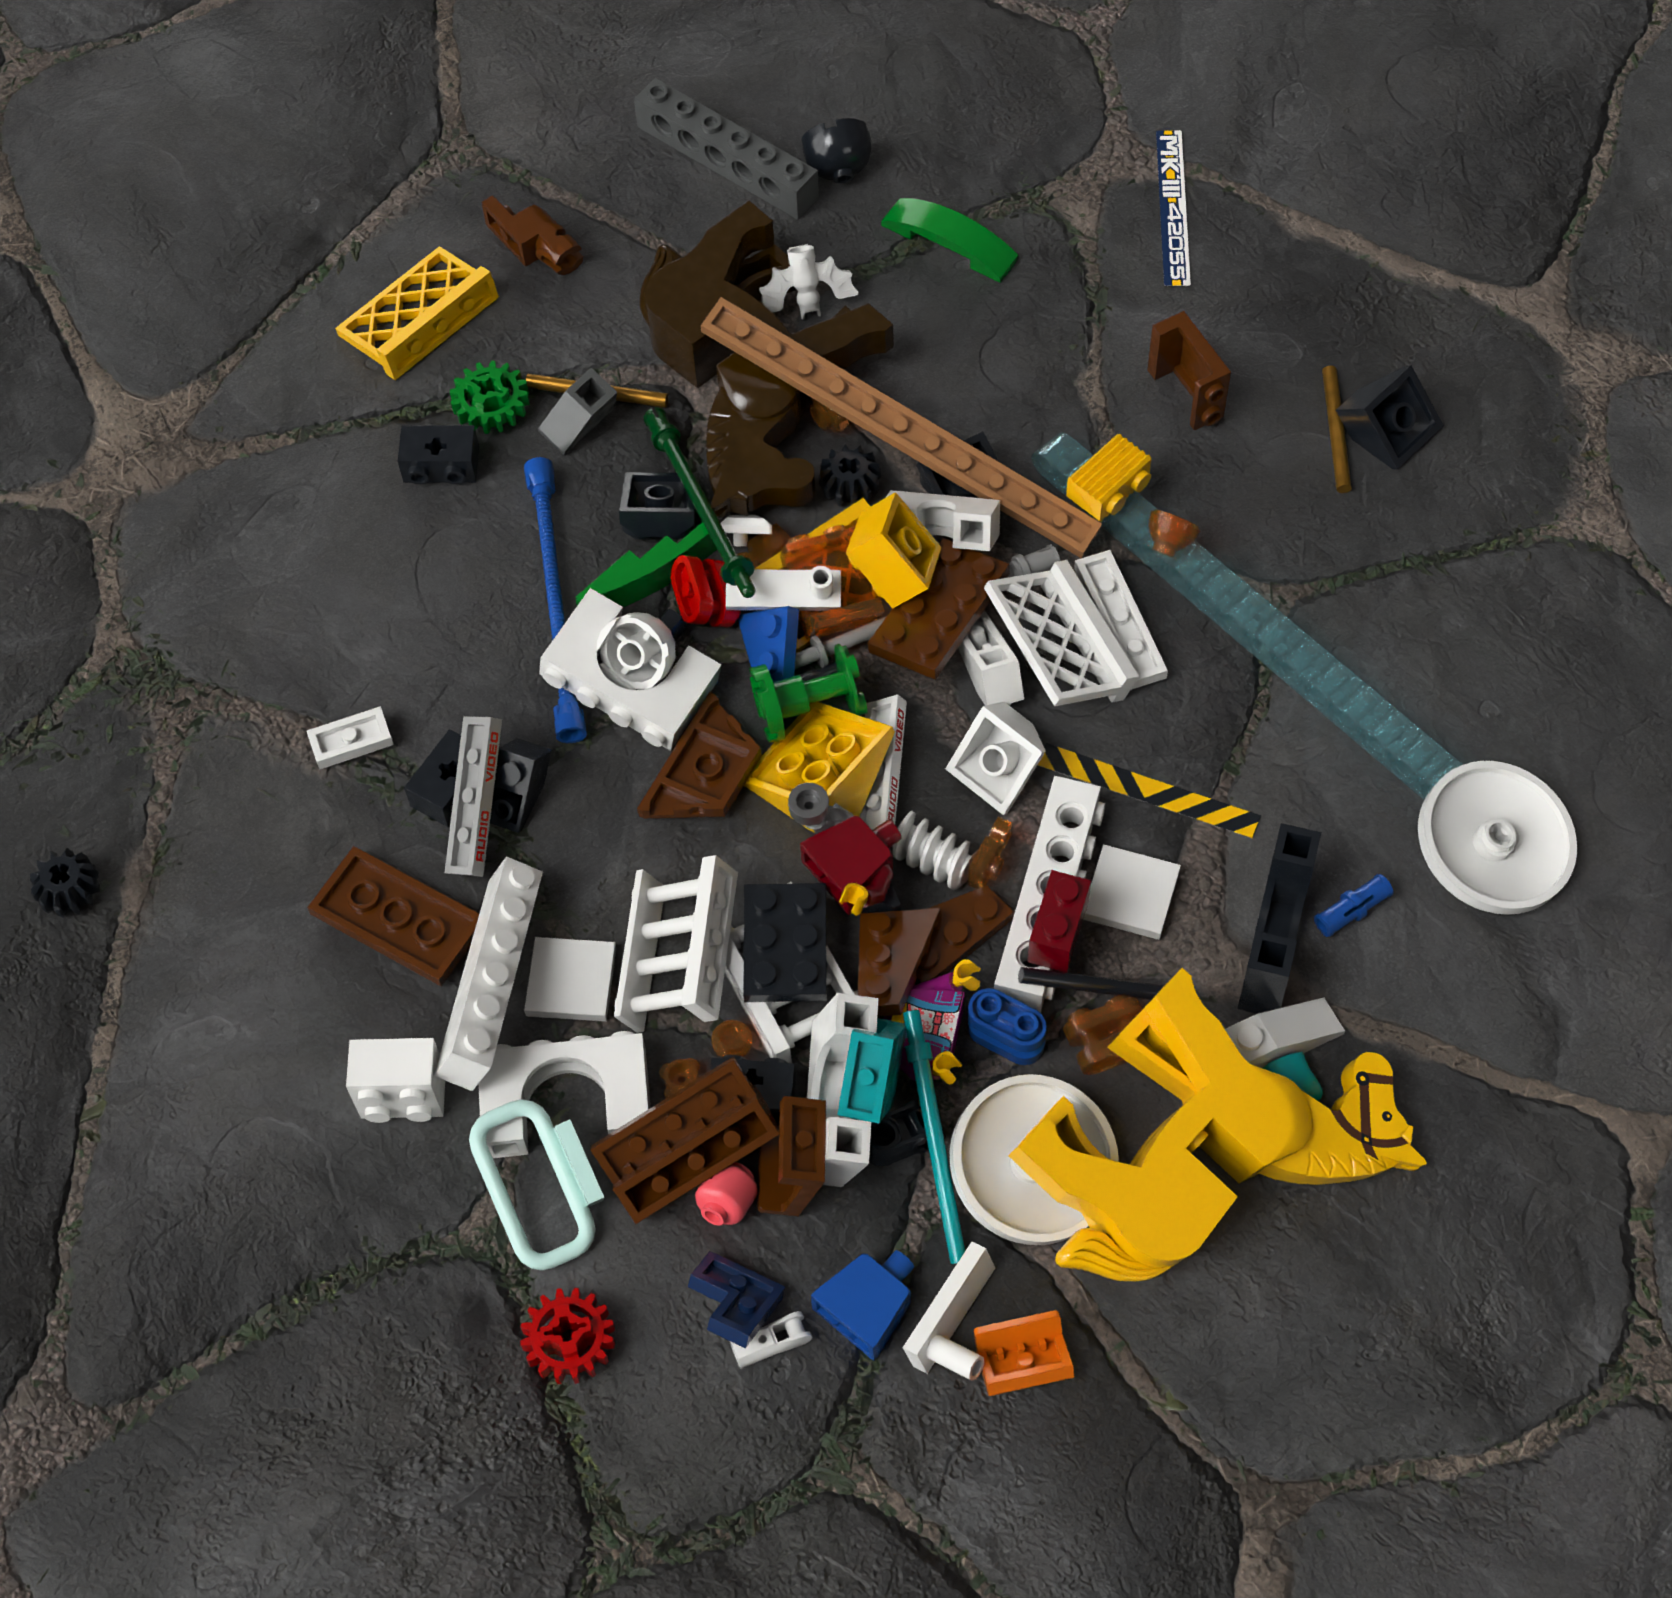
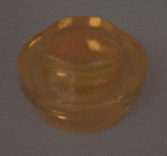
(731, 1038)

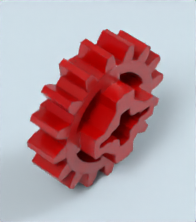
(584, 1333)

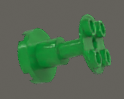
(792, 695)

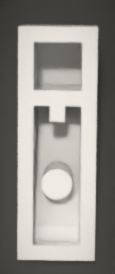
(991, 664)
(1285, 1031)

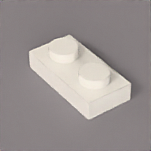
(349, 737)

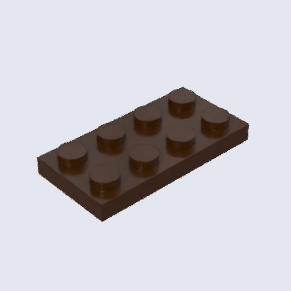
(934, 623)
(396, 915)

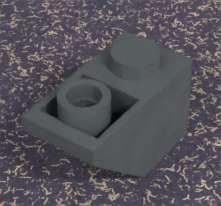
(578, 411)

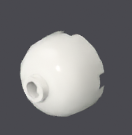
(636, 651)

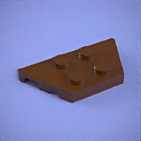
(704, 767)

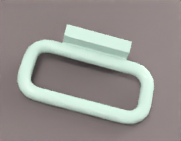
(570, 1168)

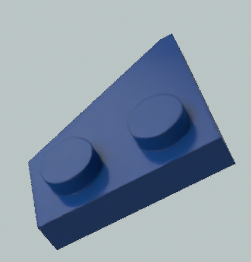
(771, 639)

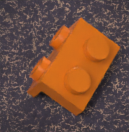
(1023, 1353)

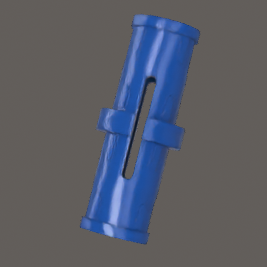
(1353, 905)

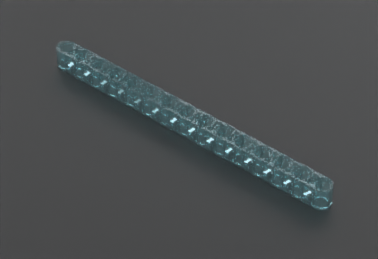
(1267, 634)

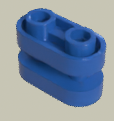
(1006, 1026)

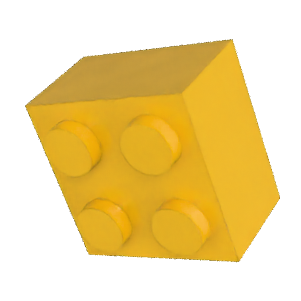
(893, 550)

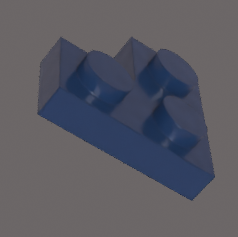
(744, 1297)

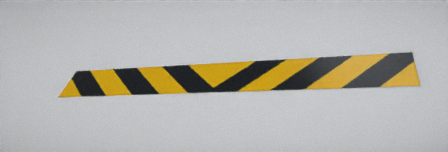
(1149, 790)

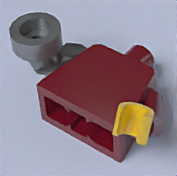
(844, 850)

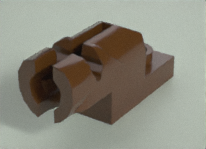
(533, 236)

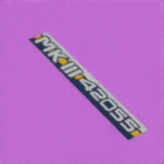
(1173, 208)

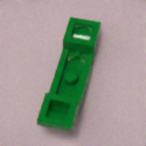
(953, 231)

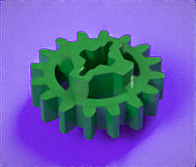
(489, 397)

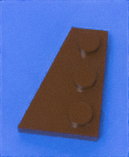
(964, 927)
(891, 952)

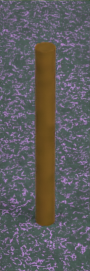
(623, 393)
(1336, 429)

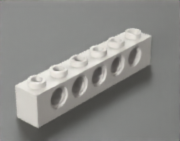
(1066, 802)

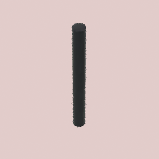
(1088, 983)

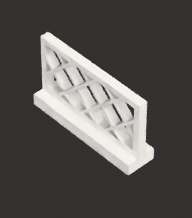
(1082, 627)

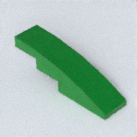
(637, 577)

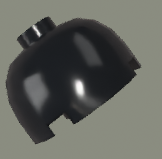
(838, 150)

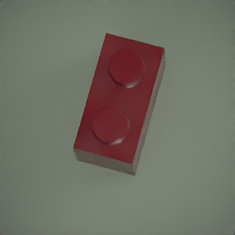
(1059, 921)

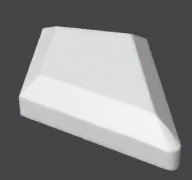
(743, 525)

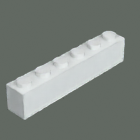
(488, 974)

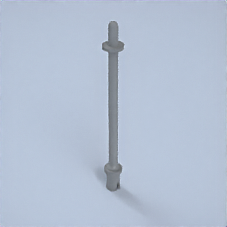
(819, 651)

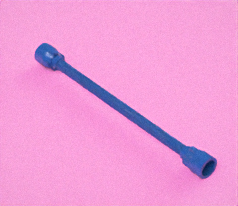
(540, 478)

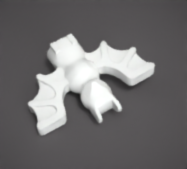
(805, 276)

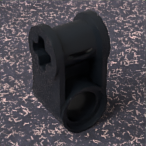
(906, 1132)

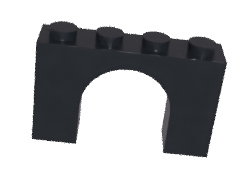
(1279, 919)

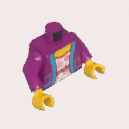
(941, 1017)

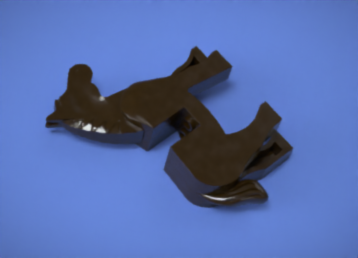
(752, 405)

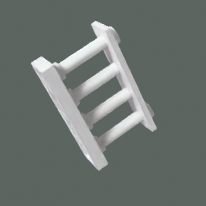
(707, 949)
(775, 1038)

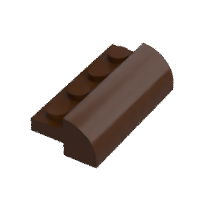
(685, 1139)

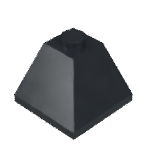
(1391, 417)

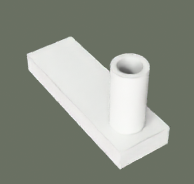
(800, 589)
(932, 1335)

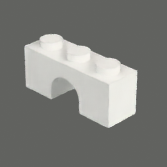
(968, 520)

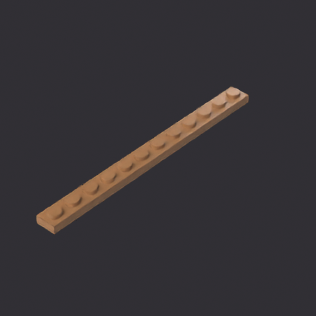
(900, 427)

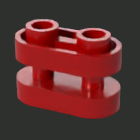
(701, 592)

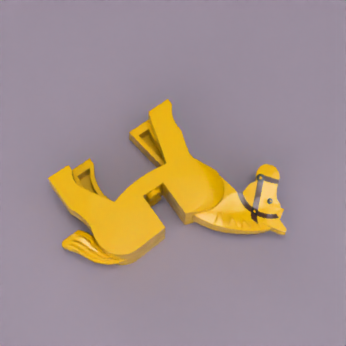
(1239, 1114)

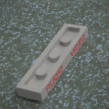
(473, 796)

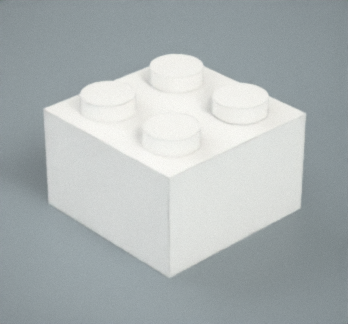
(395, 1079)

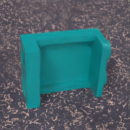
(872, 1071)

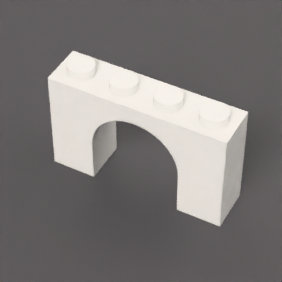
(655, 712)
(612, 1062)
(846, 1139)

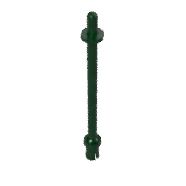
(666, 439)

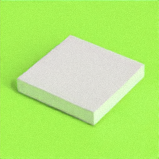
(1131, 891)
(570, 979)

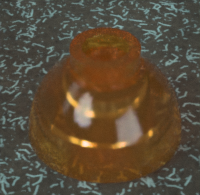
(1171, 532)

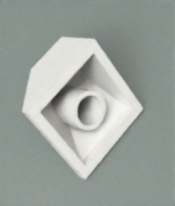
(997, 755)

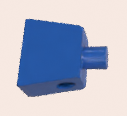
(866, 1300)

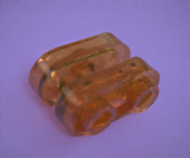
(1088, 1027)

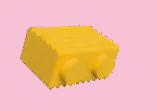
(1109, 478)

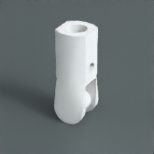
(766, 1344)

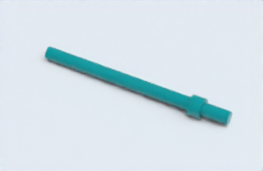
(919, 1054)

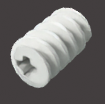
(933, 853)

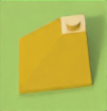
(824, 749)

